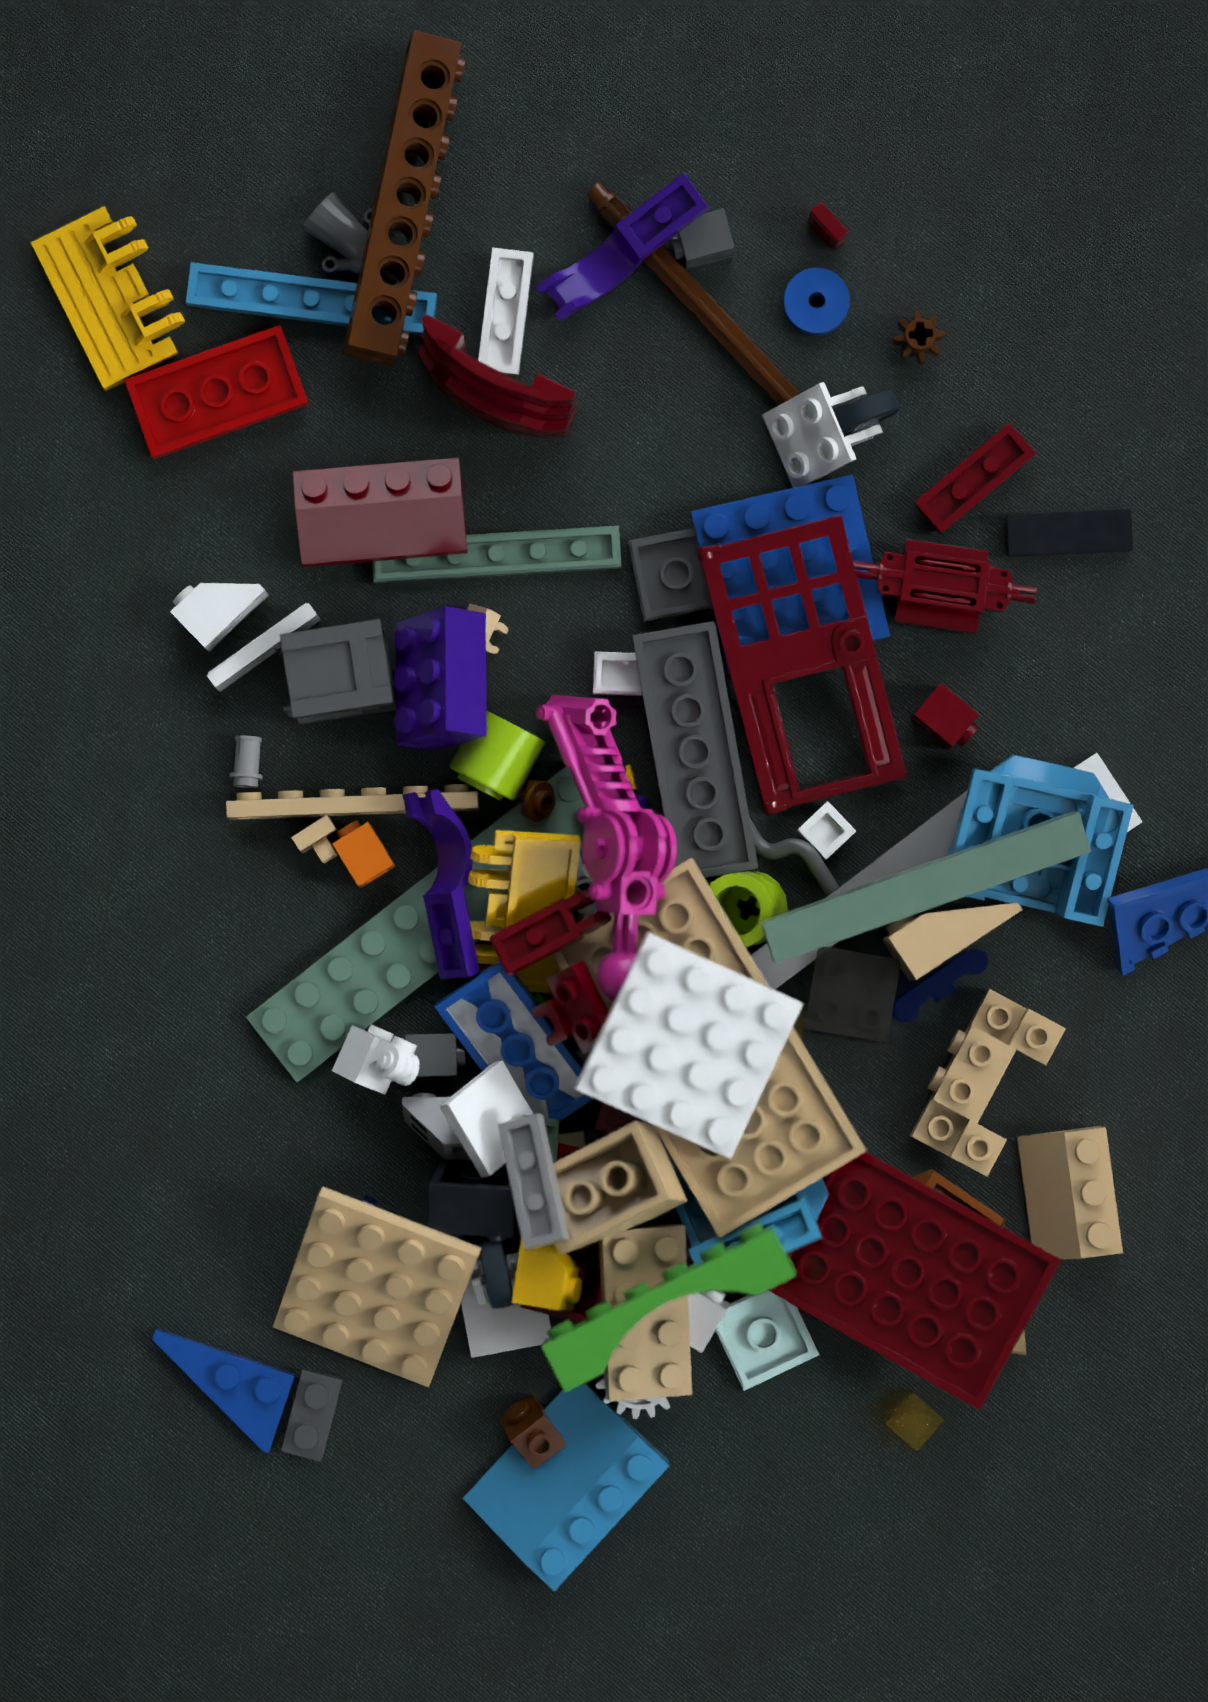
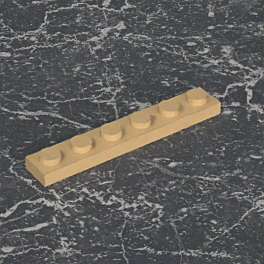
(335, 803)

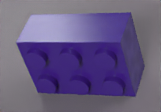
(440, 679)

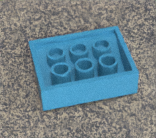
(574, 1497)

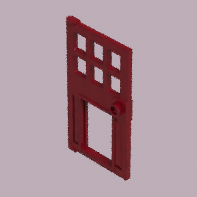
(801, 653)

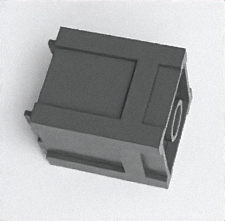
(337, 672)

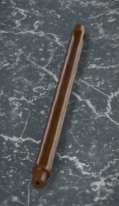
(702, 305)

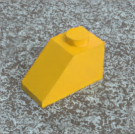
(546, 1279)

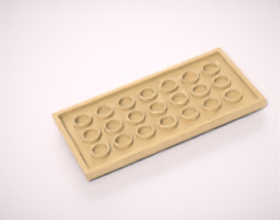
(797, 1123)

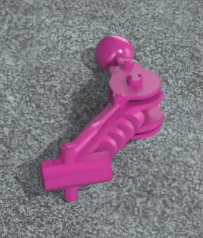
(620, 840)

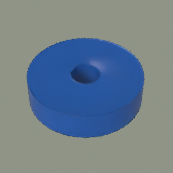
(816, 283)

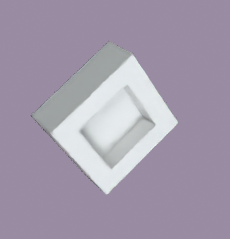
(826, 830)

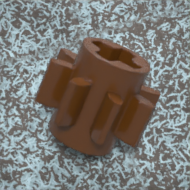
(926, 330)

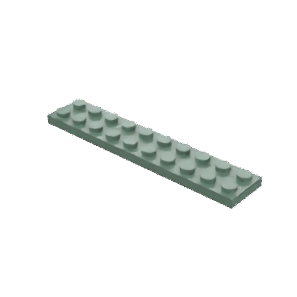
(384, 956)

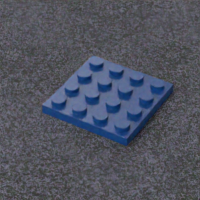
(779, 511)

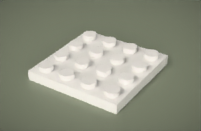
(688, 1045)

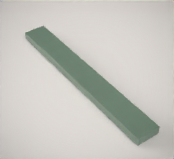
(925, 886)

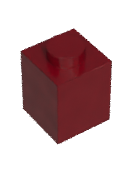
(946, 717)

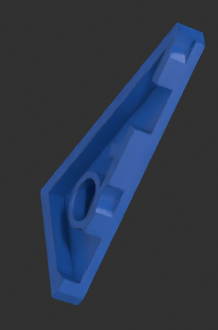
(242, 1388)

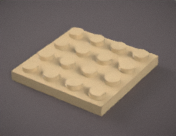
(376, 1287)

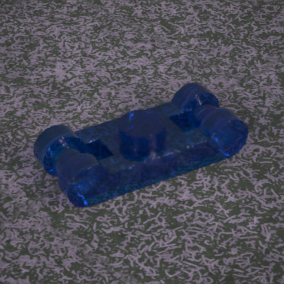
(938, 984)

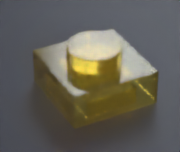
(914, 1421)

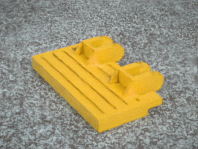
(106, 302)
(538, 874)

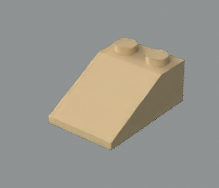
(935, 937)
(615, 1185)

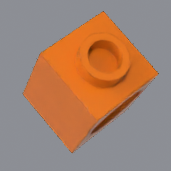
(363, 853)

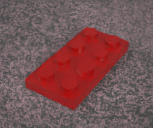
(216, 392)

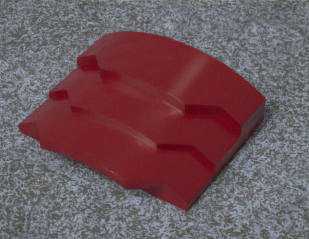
(489, 395)

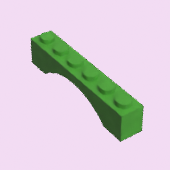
(747, 1266)

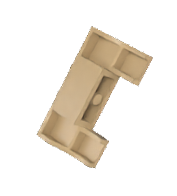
(973, 1075)

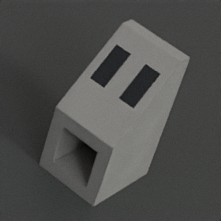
(429, 1122)

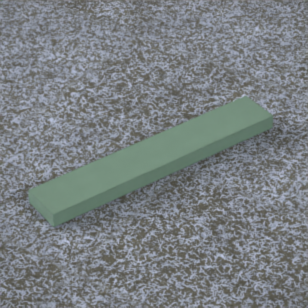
(513, 555)

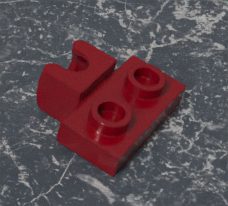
(575, 1009)

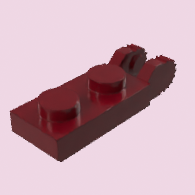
(545, 933)

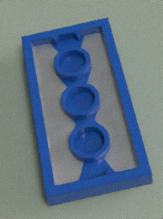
(497, 1023)

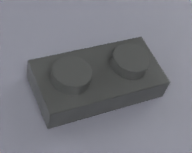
(312, 1415)

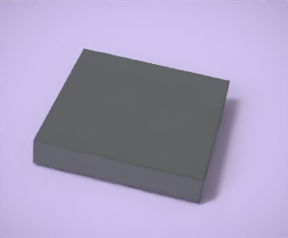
(669, 575)

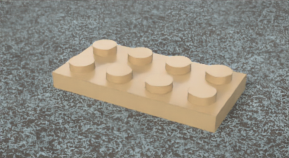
(656, 1351)

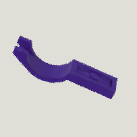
(626, 247)
(446, 899)

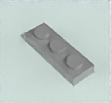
(533, 1181)

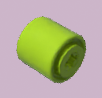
(499, 760)
(743, 886)

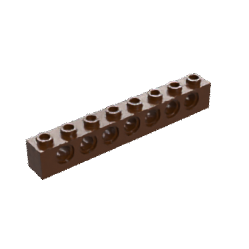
(423, 56)

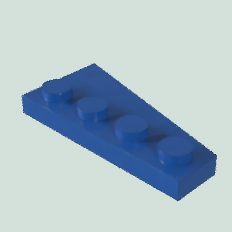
(1156, 917)

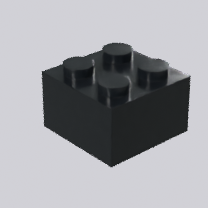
(469, 1204)

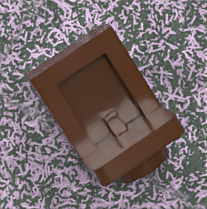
(532, 1431)

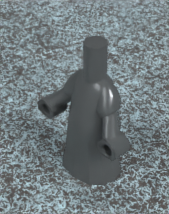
(343, 233)

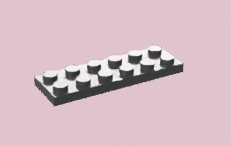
(695, 747)

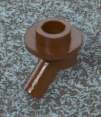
(536, 800)

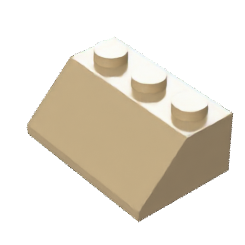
(1070, 1193)

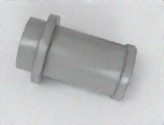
(246, 762)

